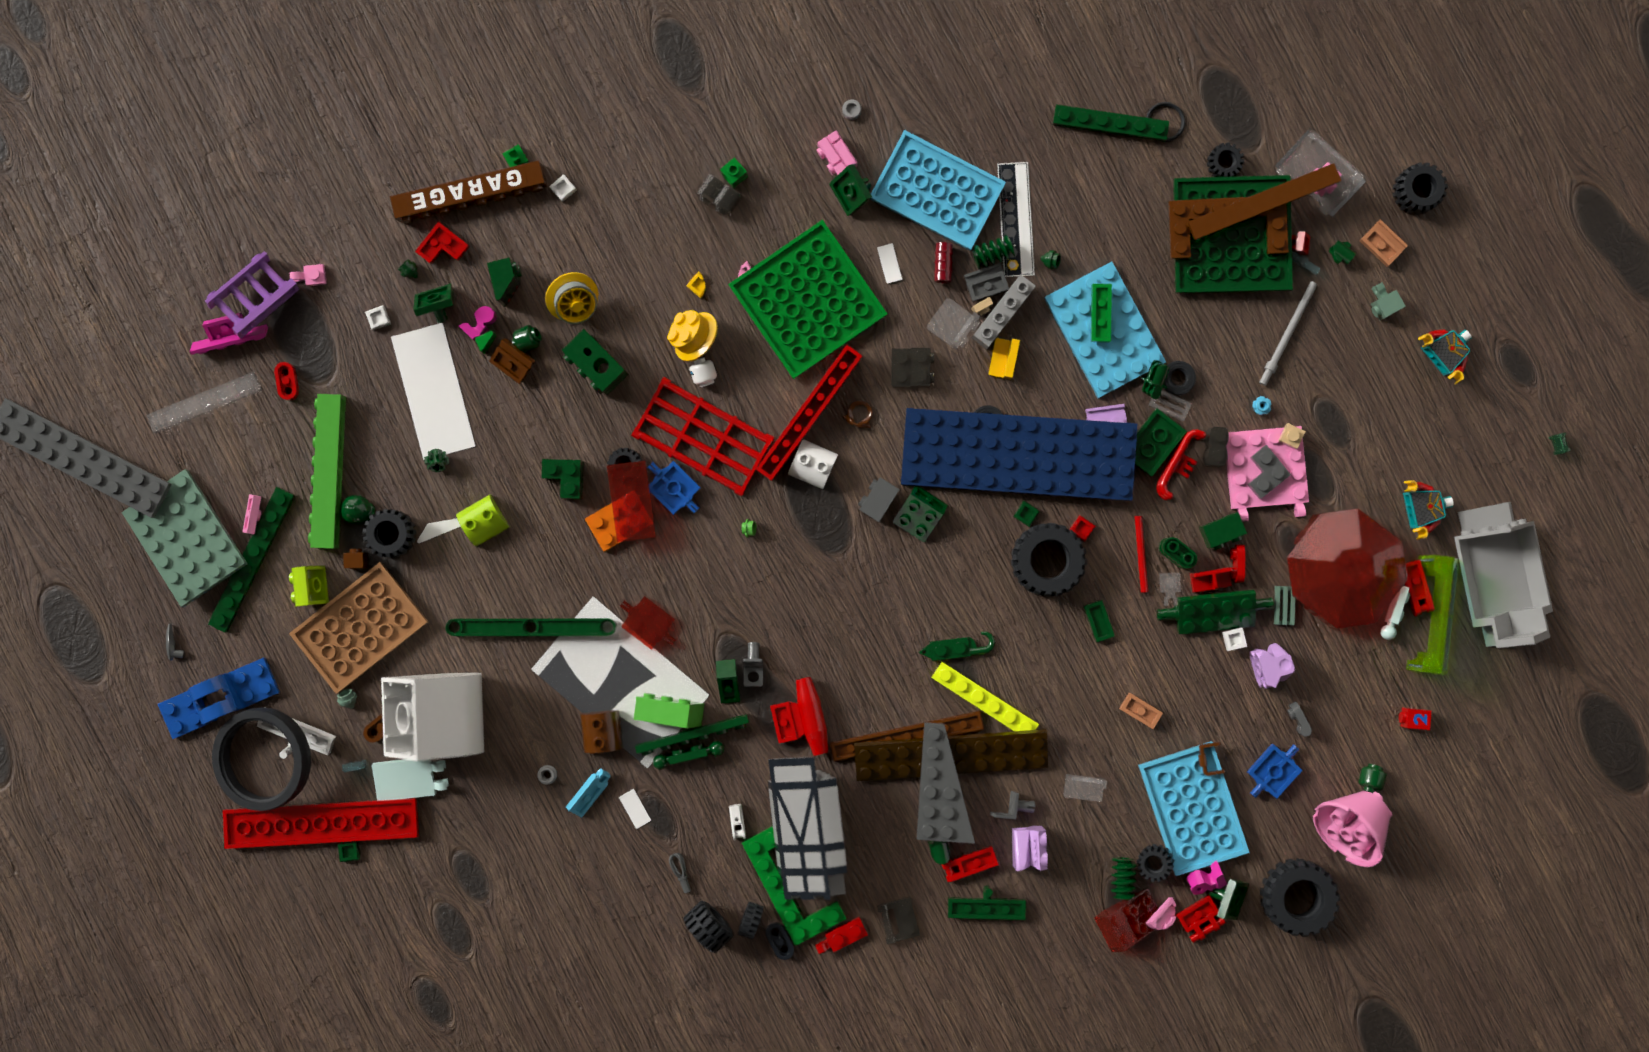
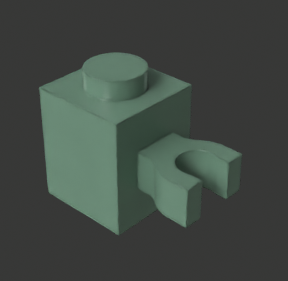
(1386, 303)

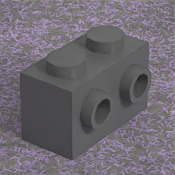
(878, 500)

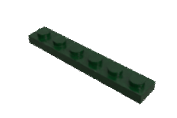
(1110, 123)
(684, 737)

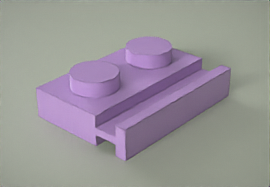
(1112, 413)

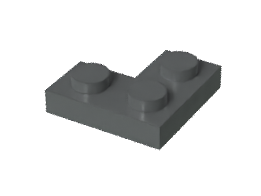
(1272, 472)

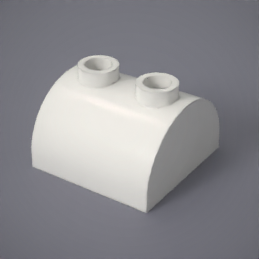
(812, 464)

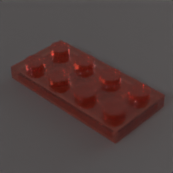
(631, 501)

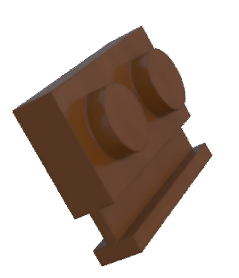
(512, 361)

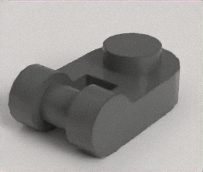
(1296, 713)

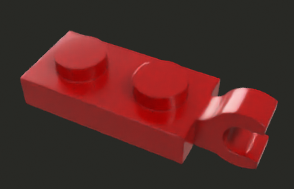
(842, 936)

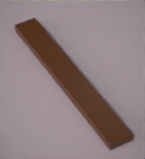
(1264, 201)
(954, 726)

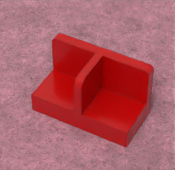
(1211, 579)

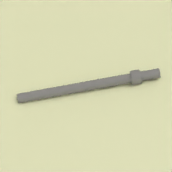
(1271, 365)

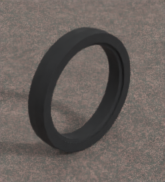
(224, 772)

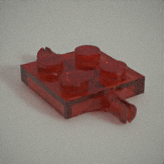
(648, 623)

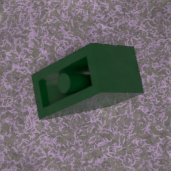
(727, 681)

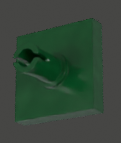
(851, 189)
(434, 301)
(1231, 899)

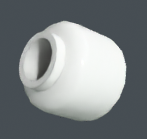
(703, 372)

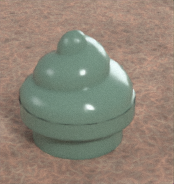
(347, 698)

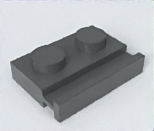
(986, 282)

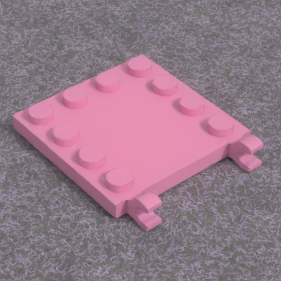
(1243, 470)

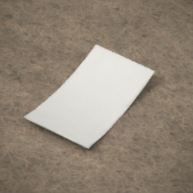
(889, 263)

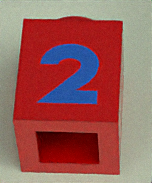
(1415, 718)

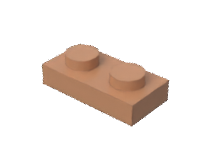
(1141, 710)

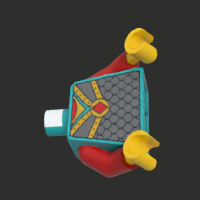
(1447, 351)
(1424, 507)

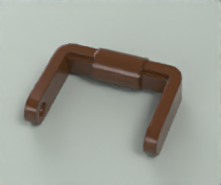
(1203, 760)

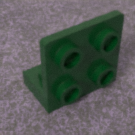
(920, 513)

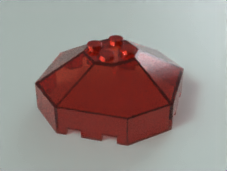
(1346, 568)

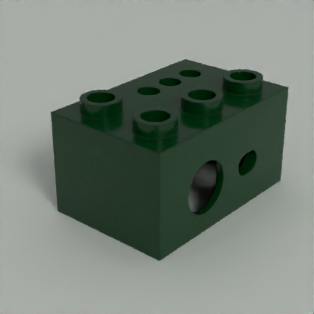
(588, 357)

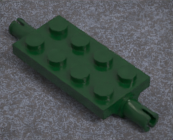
(1215, 611)

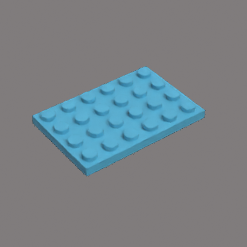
(937, 190)
(1131, 344)
(1193, 809)

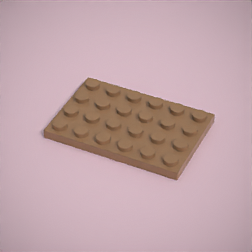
(358, 627)

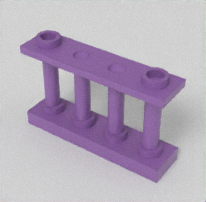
(256, 313)

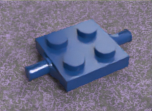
(673, 487)
(1274, 771)

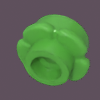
(749, 528)

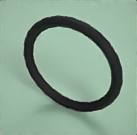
(1178, 110)

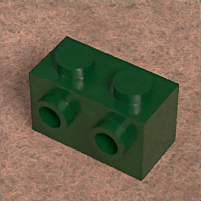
(1223, 530)

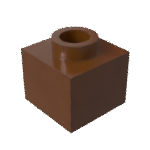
(355, 559)

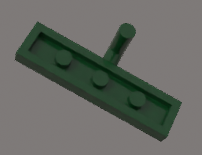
(986, 907)

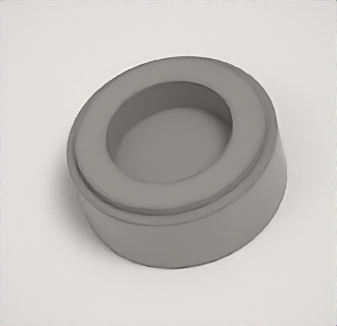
(851, 109)

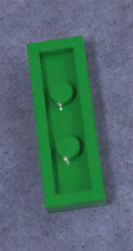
(1101, 312)

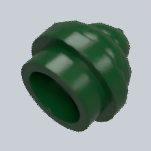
(1051, 259)
(408, 269)

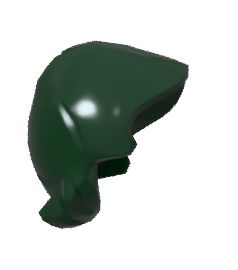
(356, 509)

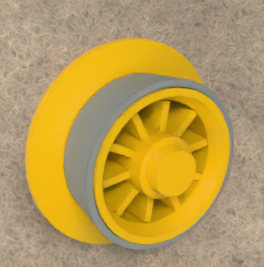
(572, 297)

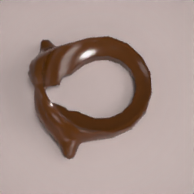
(865, 422)

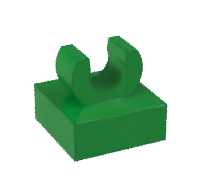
(515, 156)

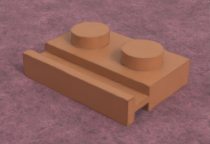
(1383, 243)

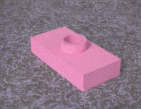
(252, 515)

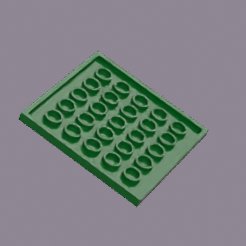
(807, 299)

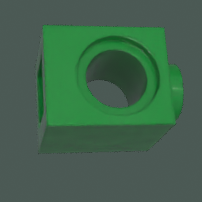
(733, 173)

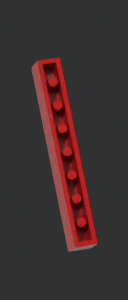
(809, 413)

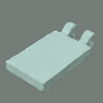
(407, 778)

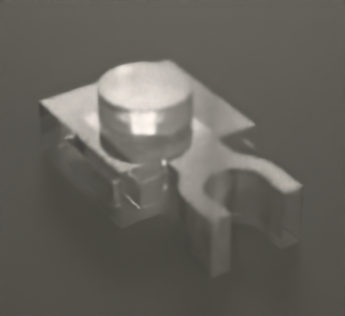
(1170, 584)

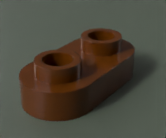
(375, 724)

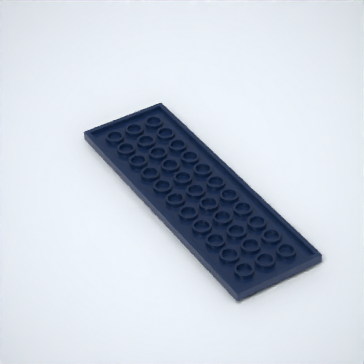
(1019, 454)

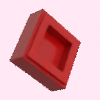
(1082, 528)

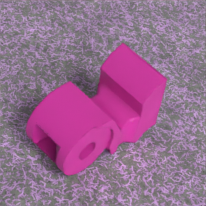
(484, 317)
(1201, 881)

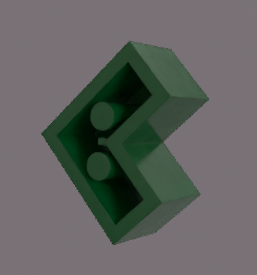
(570, 474)

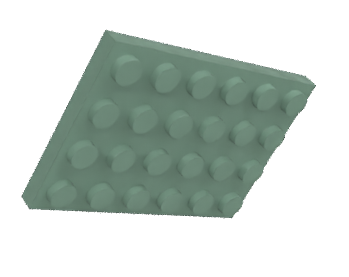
(187, 541)

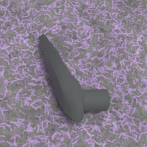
(170, 645)

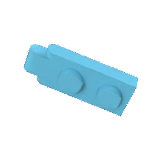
(588, 793)

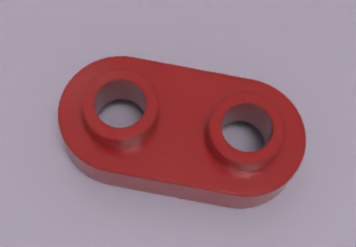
(284, 382)
(1237, 554)

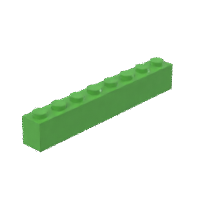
(327, 471)

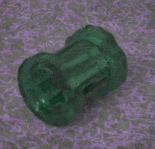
(1559, 443)

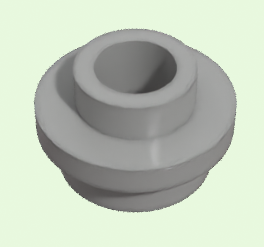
(543, 779)

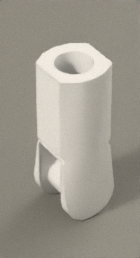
(737, 818)

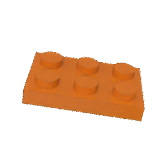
(603, 527)

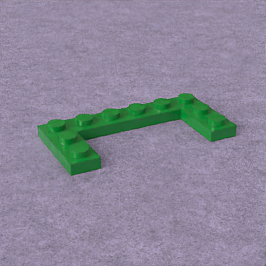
(799, 928)

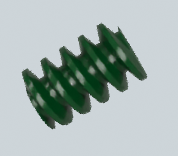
(994, 251)
(1124, 880)

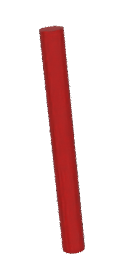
(1141, 554)

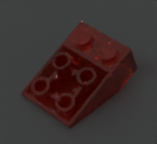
(1126, 921)

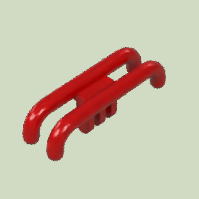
(1178, 463)

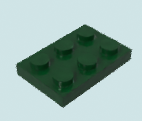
(1156, 441)

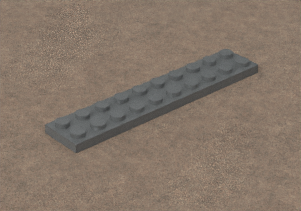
(82, 459)

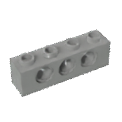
(1003, 311)

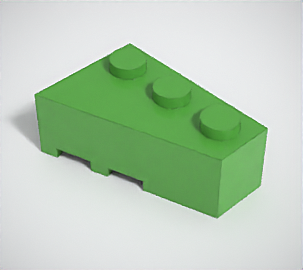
(668, 711)

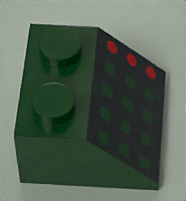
(505, 279)

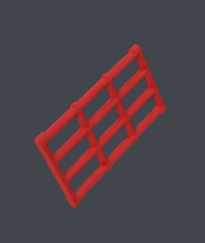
(691, 419)

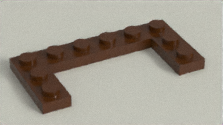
(1184, 210)

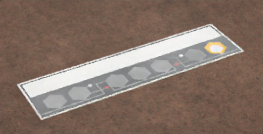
(1016, 218)

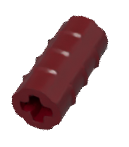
(943, 262)

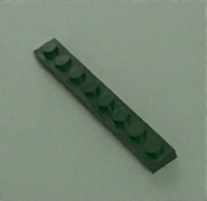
(254, 556)

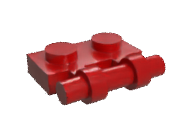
(1198, 914)

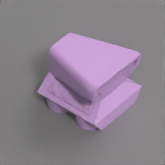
(1271, 665)
(1029, 848)

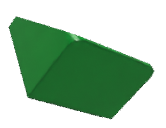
(485, 341)

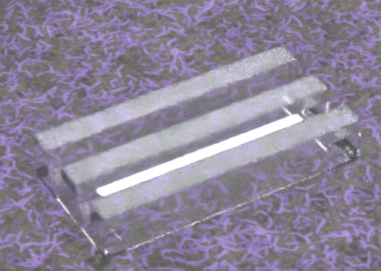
(1180, 417)

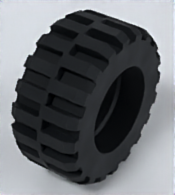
(1074, 559)
(1322, 908)

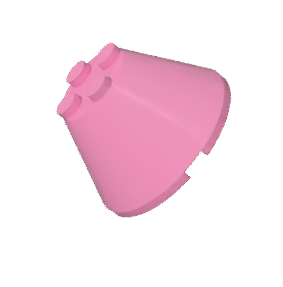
(1355, 826)

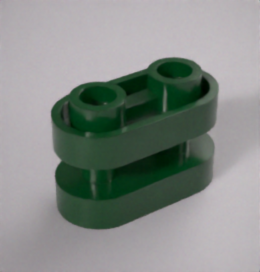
(1177, 553)

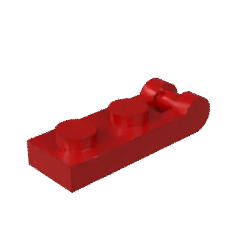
(1418, 588)
(970, 863)

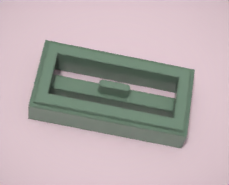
(1284, 608)

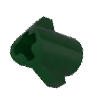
(1341, 252)

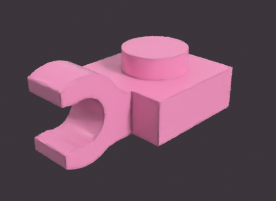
(312, 275)

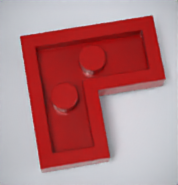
(441, 239)

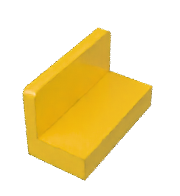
(1004, 358)

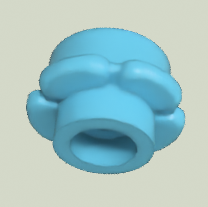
(1257, 405)

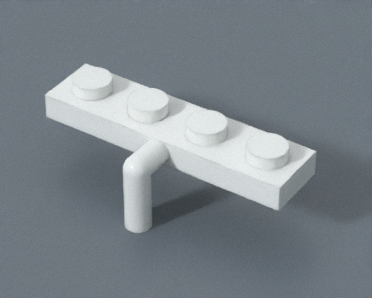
(317, 739)

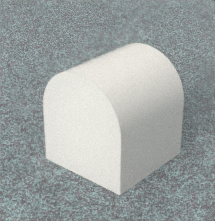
(432, 716)

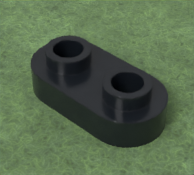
(779, 940)

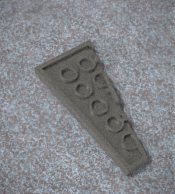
(941, 802)

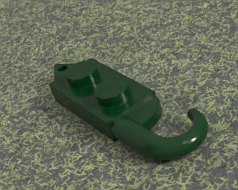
(957, 648)

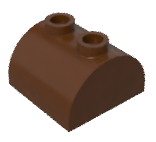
(601, 731)

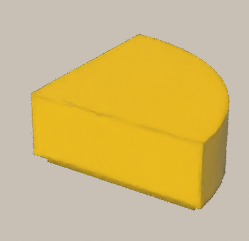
(697, 285)

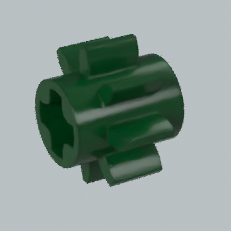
(436, 460)

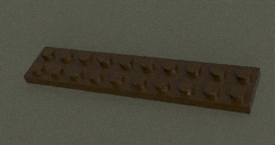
(970, 754)

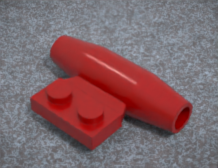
(802, 718)

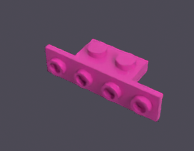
(222, 335)

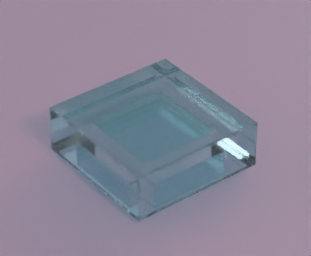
(352, 766)

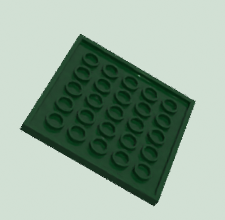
(1237, 255)

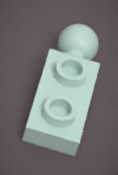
(1395, 613)

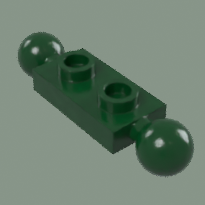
(661, 761)

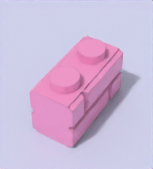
(835, 153)

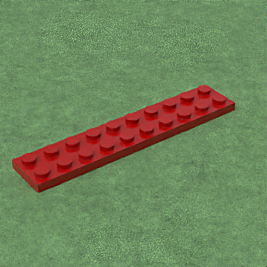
(321, 823)

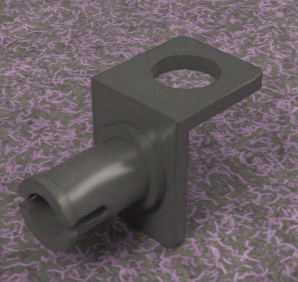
(753, 664)
(1014, 806)

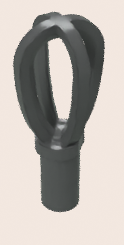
(682, 878)

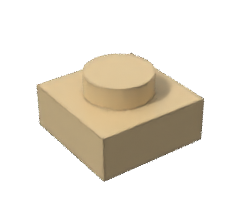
(983, 307)
(1291, 436)

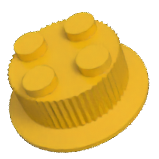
(692, 334)

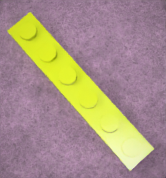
(983, 699)

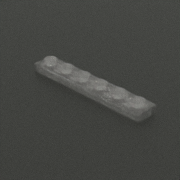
(204, 402)

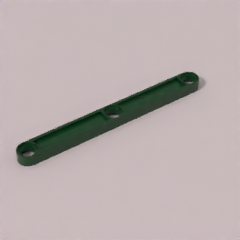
(544, 627)

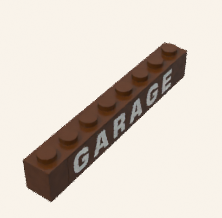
(468, 191)

